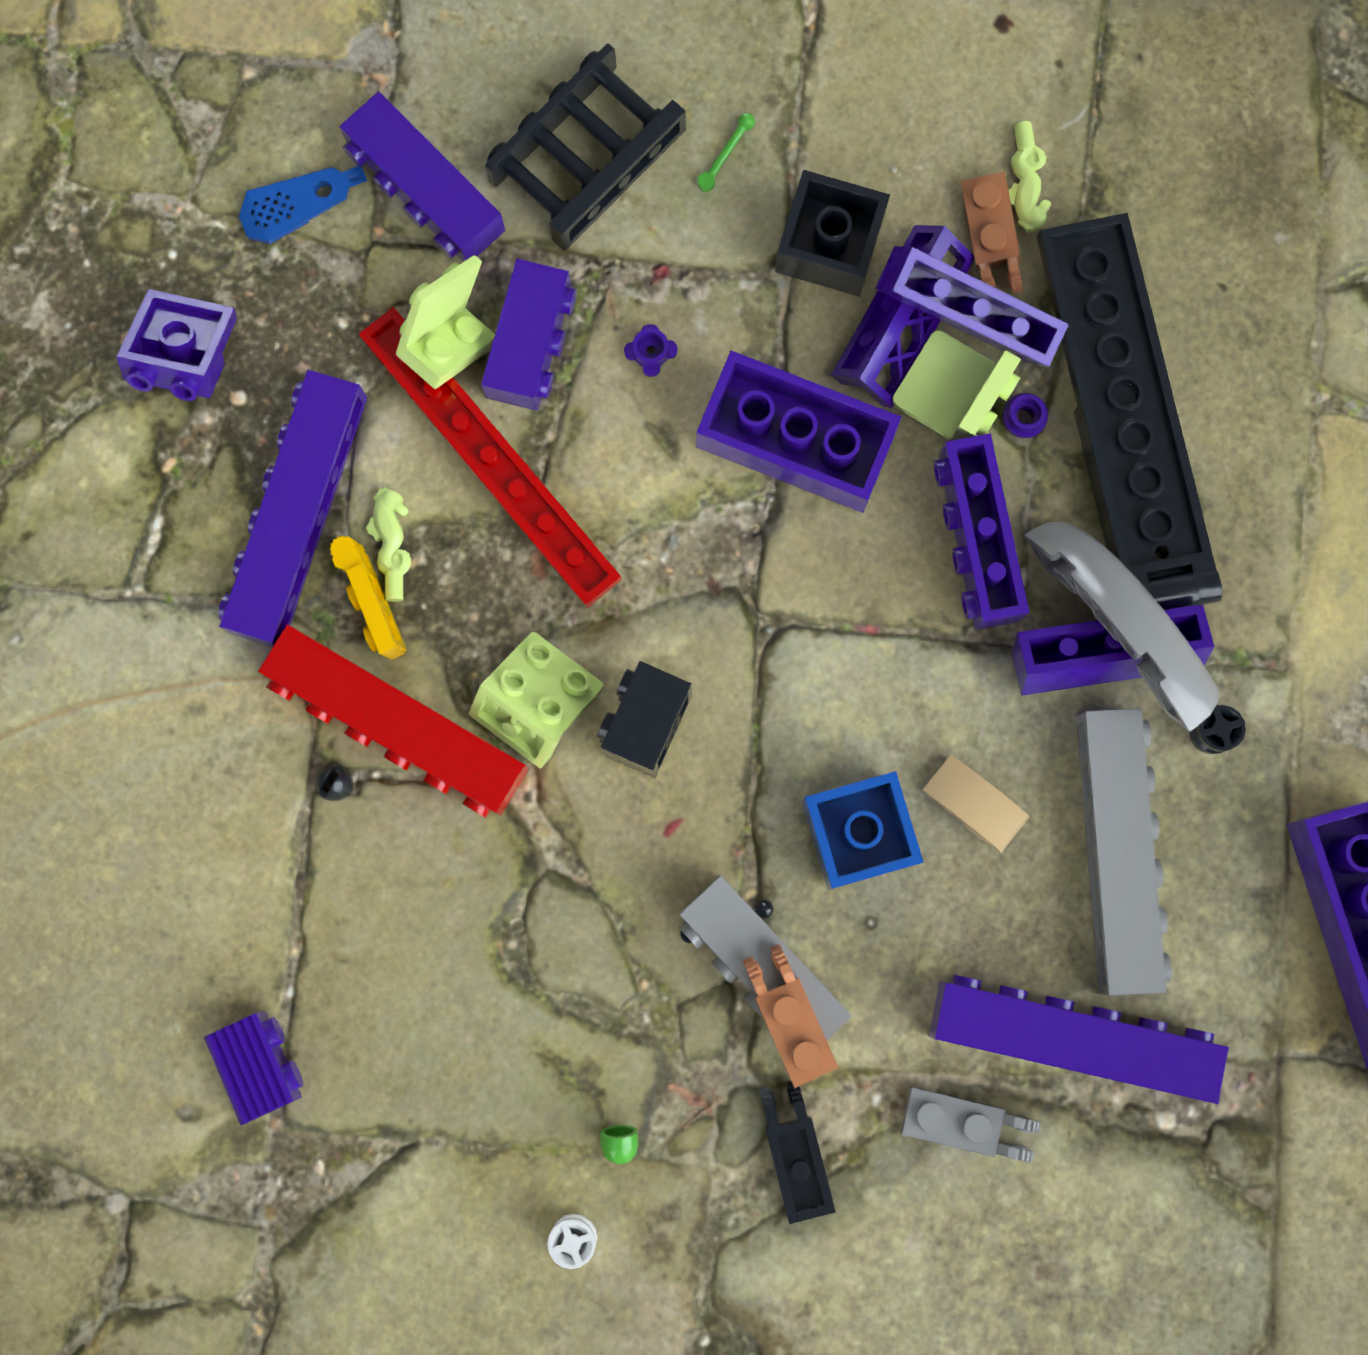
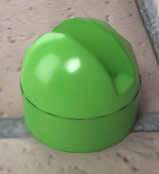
(619, 1143)

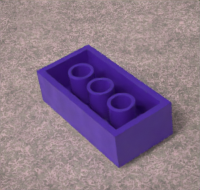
(796, 431)

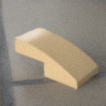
(975, 803)

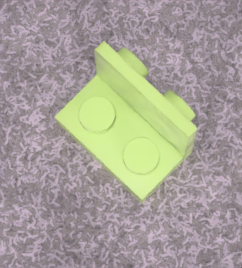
(439, 330)
(534, 698)

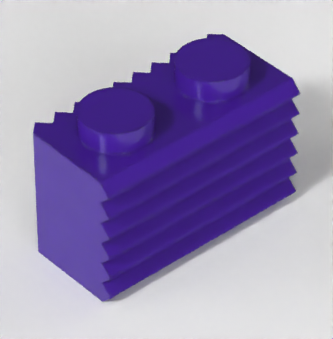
(254, 1066)

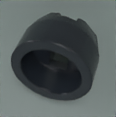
(341, 786)

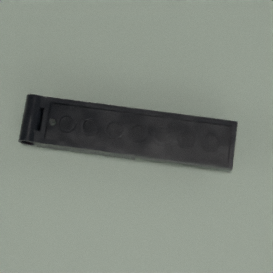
(1128, 411)

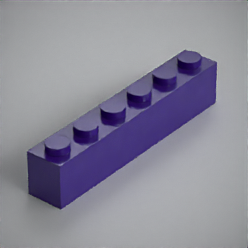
(293, 508)
(1079, 1041)

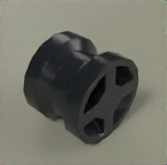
(1226, 725)

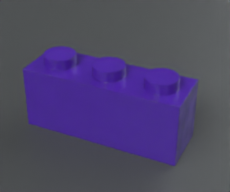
(528, 335)

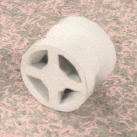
(567, 1253)

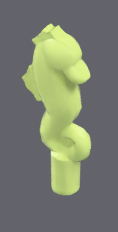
(1026, 193)
(386, 527)

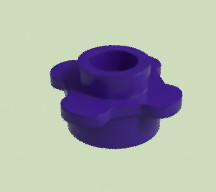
(650, 337)

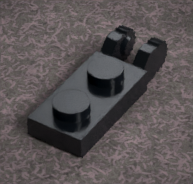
(797, 1159)

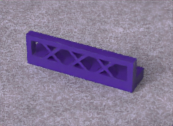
(880, 329)

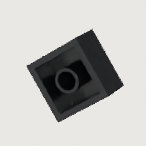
(831, 233)
(645, 718)

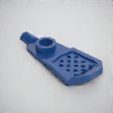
(302, 198)

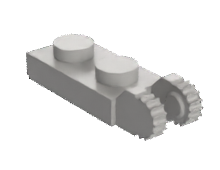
(963, 1124)

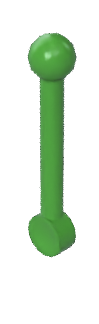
(706, 180)

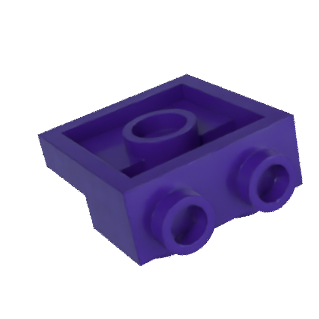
(176, 345)

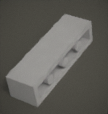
(738, 933)

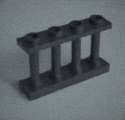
(598, 187)

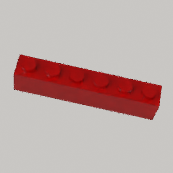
(394, 721)

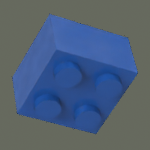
(862, 830)

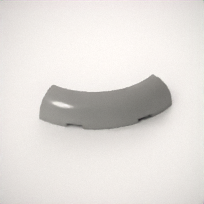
(1131, 618)

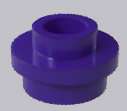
(1031, 404)

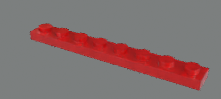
(498, 468)

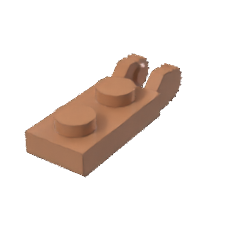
(992, 227)
(791, 1022)

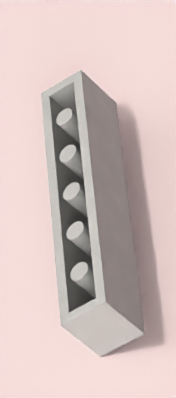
(1122, 852)

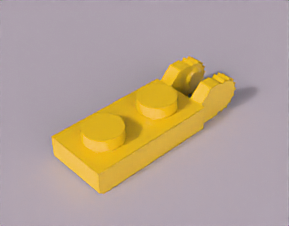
(367, 595)

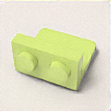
(955, 387)

